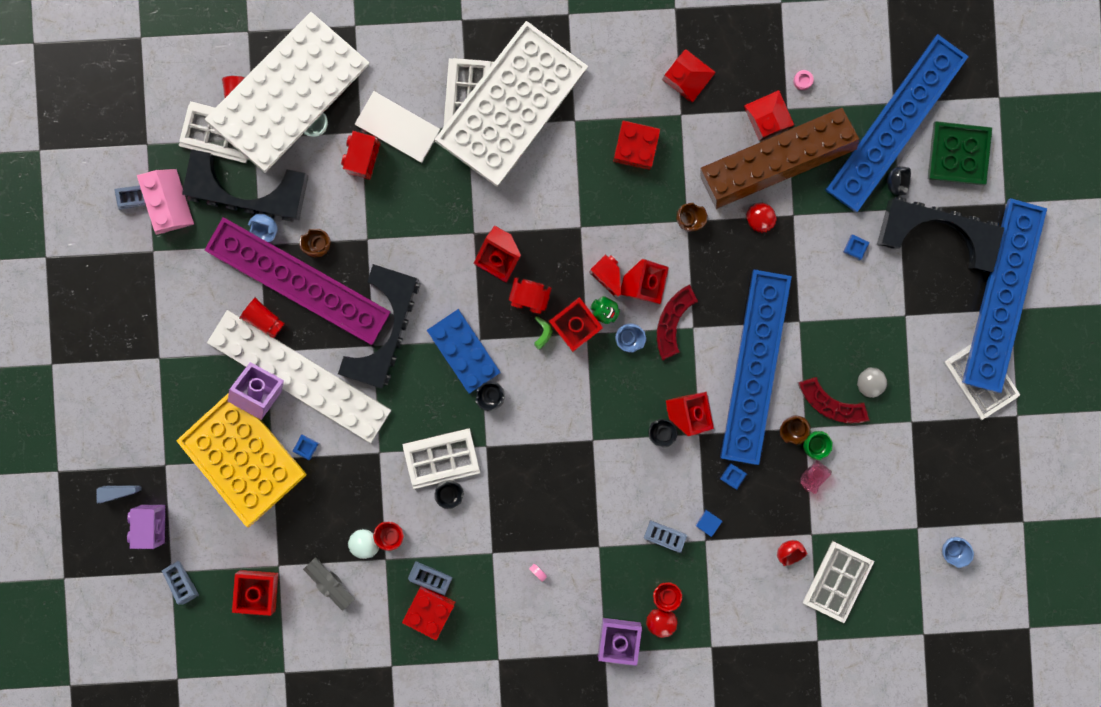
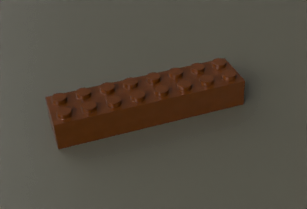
(779, 158)

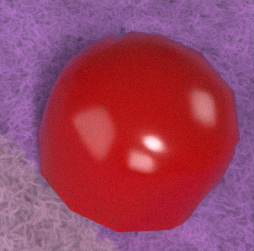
(761, 217)
(388, 536)
(791, 552)
(667, 597)
(661, 623)

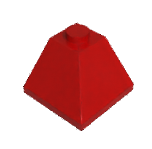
(688, 75)
(769, 115)
(498, 254)
(608, 274)
(645, 281)
(691, 413)

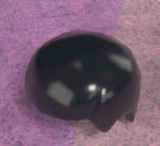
(899, 180)
(490, 396)
(663, 433)
(448, 494)

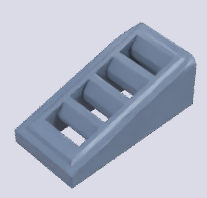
(127, 190)
(109, 493)
(680, 543)
(419, 581)
(189, 586)

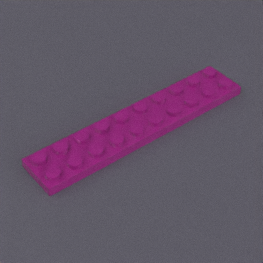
(297, 281)

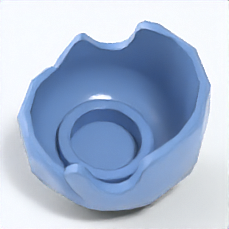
(263, 227)
(630, 337)
(957, 552)

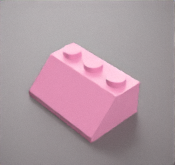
(165, 200)

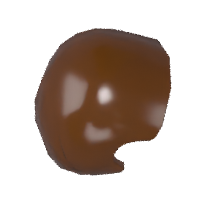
(691, 217)
(315, 242)
(795, 429)

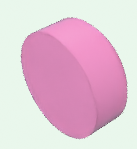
(803, 80)
(538, 572)

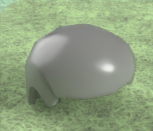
(872, 382)

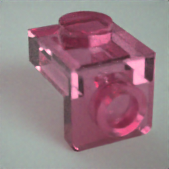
(815, 477)

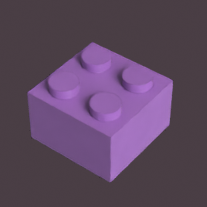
(255, 390)
(146, 526)
(619, 641)

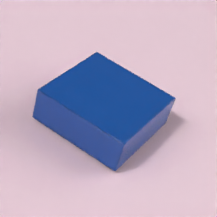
(856, 247)
(305, 447)
(733, 476)
(708, 523)

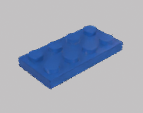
(463, 351)

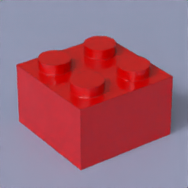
(636, 145)
(360, 155)
(575, 324)
(255, 592)
(428, 612)

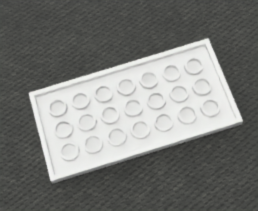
(287, 92)
(511, 103)

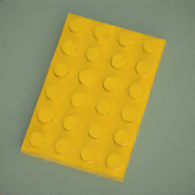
(241, 460)

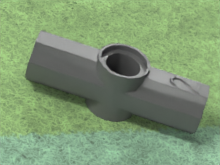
(329, 584)

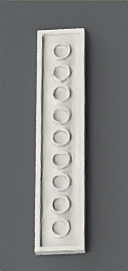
(300, 376)

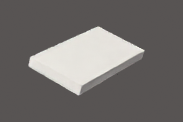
(397, 127)

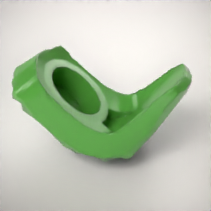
(547, 333)

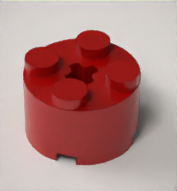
(530, 295)

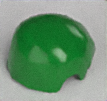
(818, 445)

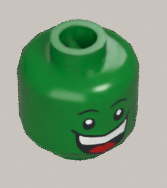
(605, 310)

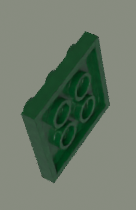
(959, 153)

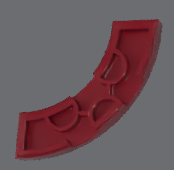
(669, 320)
(828, 406)

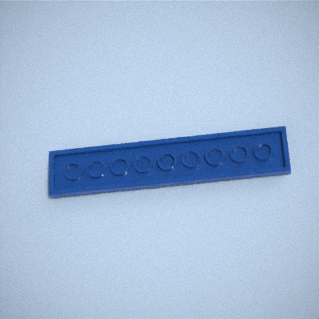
(896, 123)
(1004, 297)
(755, 367)

